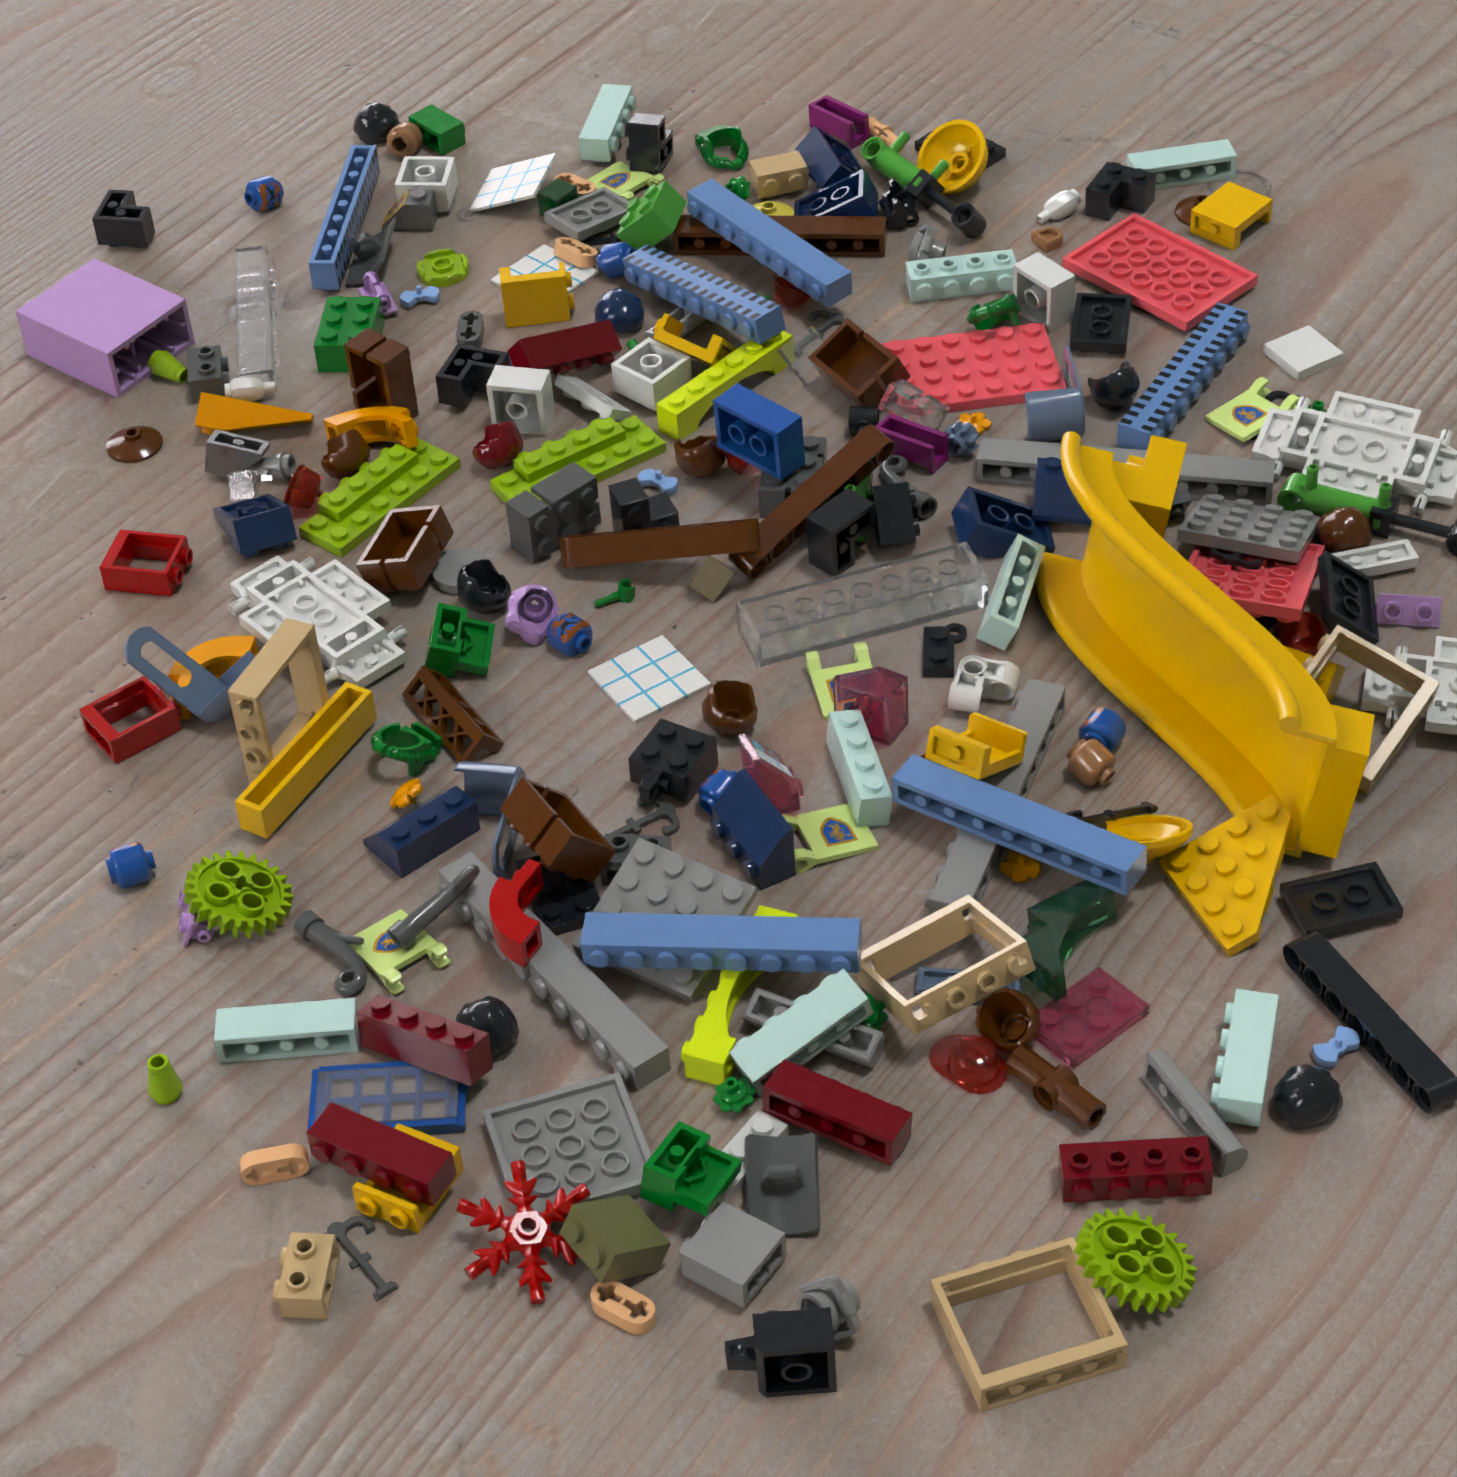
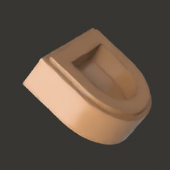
(1047, 238)

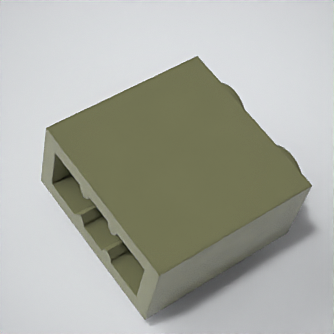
(615, 1238)

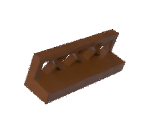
(452, 707)

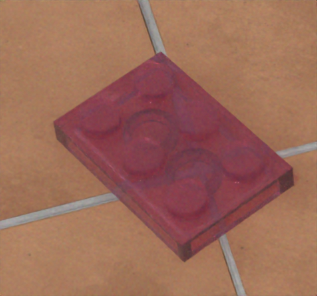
(1089, 1017)

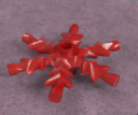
(516, 1238)

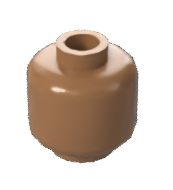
(404, 139)
(1091, 762)

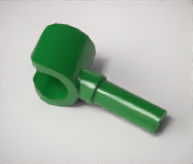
(624, 594)

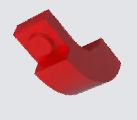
(513, 930)

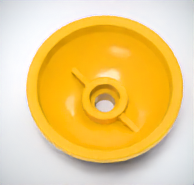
(962, 147)

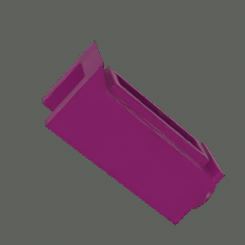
(839, 120)
(916, 442)

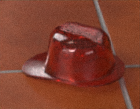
(303, 488)
(969, 1062)

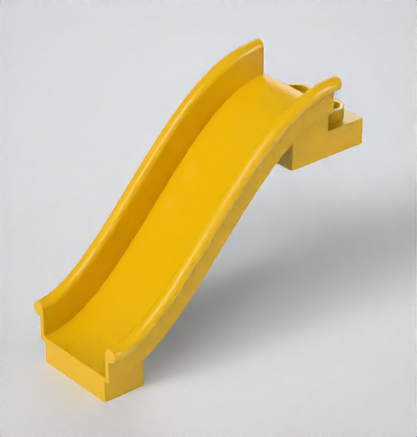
(1194, 657)

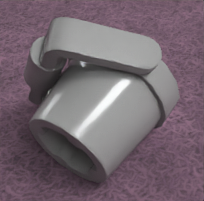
(925, 246)
(839, 1296)

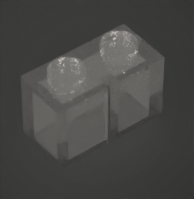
(907, 402)

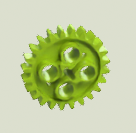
(238, 894)
(1135, 1260)

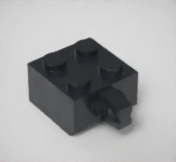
(672, 761)
(788, 1351)

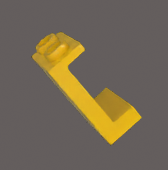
(1228, 213)
(536, 297)
(668, 331)
(980, 750)
(393, 1205)

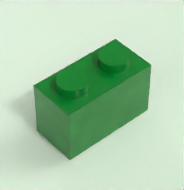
(439, 129)

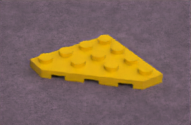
(1232, 872)

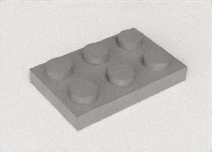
(588, 214)

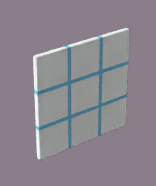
(513, 183)
(544, 261)
(648, 679)

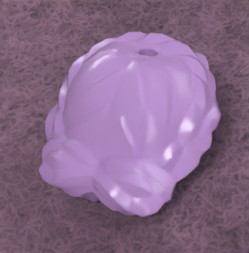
(531, 619)

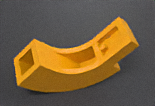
(376, 425)
(216, 657)

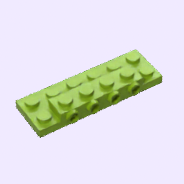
(600, 448)
(362, 502)

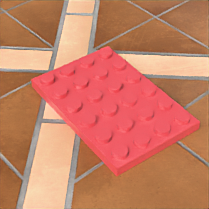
(1160, 271)
(981, 365)
(1272, 590)

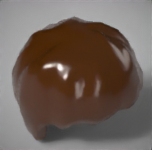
(345, 454)
(699, 456)
(1343, 529)
(730, 708)
(1008, 1019)

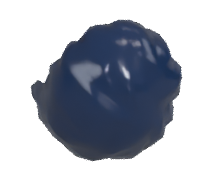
(622, 309)

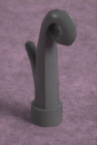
(896, 464)
(313, 929)
(405, 931)

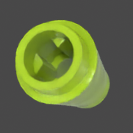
(167, 366)
(163, 1081)

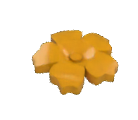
(977, 420)
(406, 793)
(1020, 867)

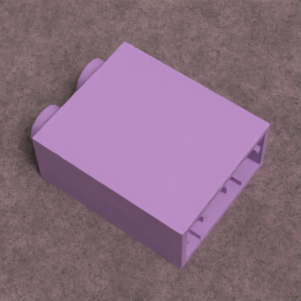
(104, 326)

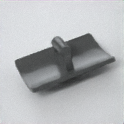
(369, 254)
(783, 1182)

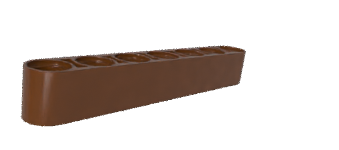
(788, 520)
(660, 543)

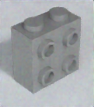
(732, 1254)

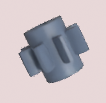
(961, 439)

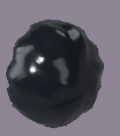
(375, 122)
(1116, 388)
(482, 587)
(491, 1017)
(1307, 1096)

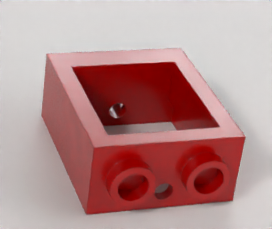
(147, 545)
(122, 702)

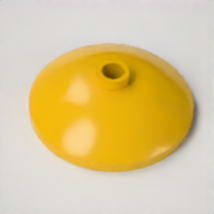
(1157, 832)

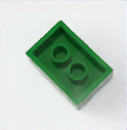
(341, 322)

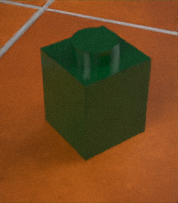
(556, 194)

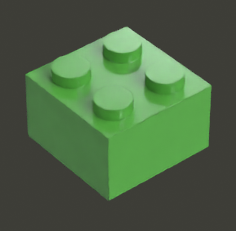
(651, 216)

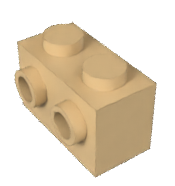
(778, 174)
(307, 1275)

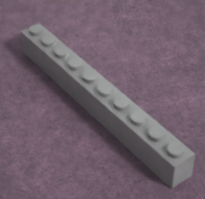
(1232, 477)
(972, 858)
(570, 988)

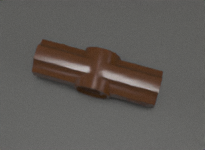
(1056, 1087)

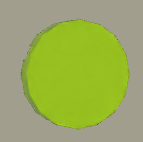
(443, 268)

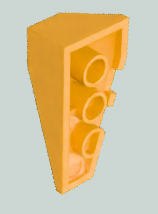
(242, 415)

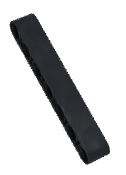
(1376, 1023)

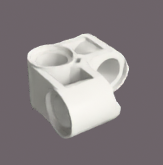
(982, 679)

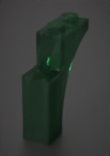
(1059, 926)

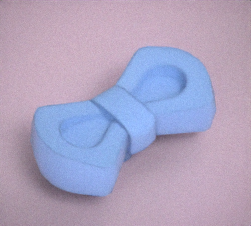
(410, 298)
(654, 478)
(1344, 1040)

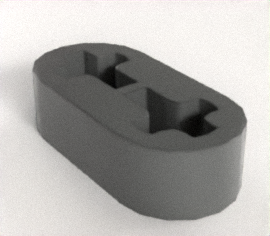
(466, 330)

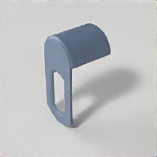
(1058, 410)
(205, 694)
(489, 787)

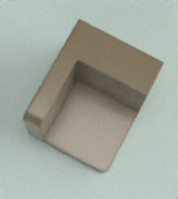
(710, 577)

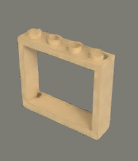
(290, 645)
(1394, 670)
(931, 936)
(1045, 1372)

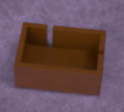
(389, 363)
(857, 364)
(405, 548)
(556, 831)

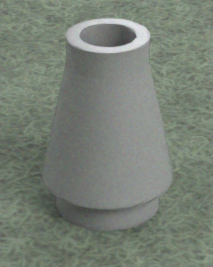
(281, 465)

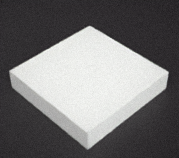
(1303, 353)

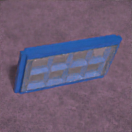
(391, 1095)

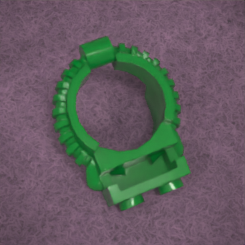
(718, 137)
(994, 312)
(408, 745)

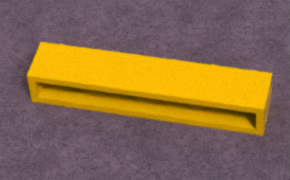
(305, 760)

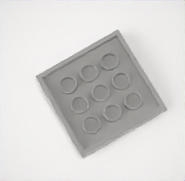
(1249, 528)
(668, 883)
(571, 1139)

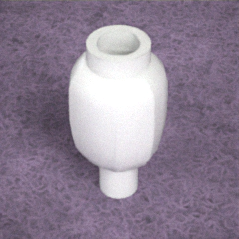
(1060, 206)
(248, 388)

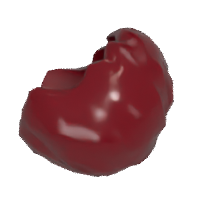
(499, 446)

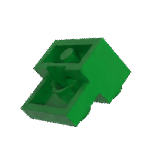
(445, 642)
(688, 1171)

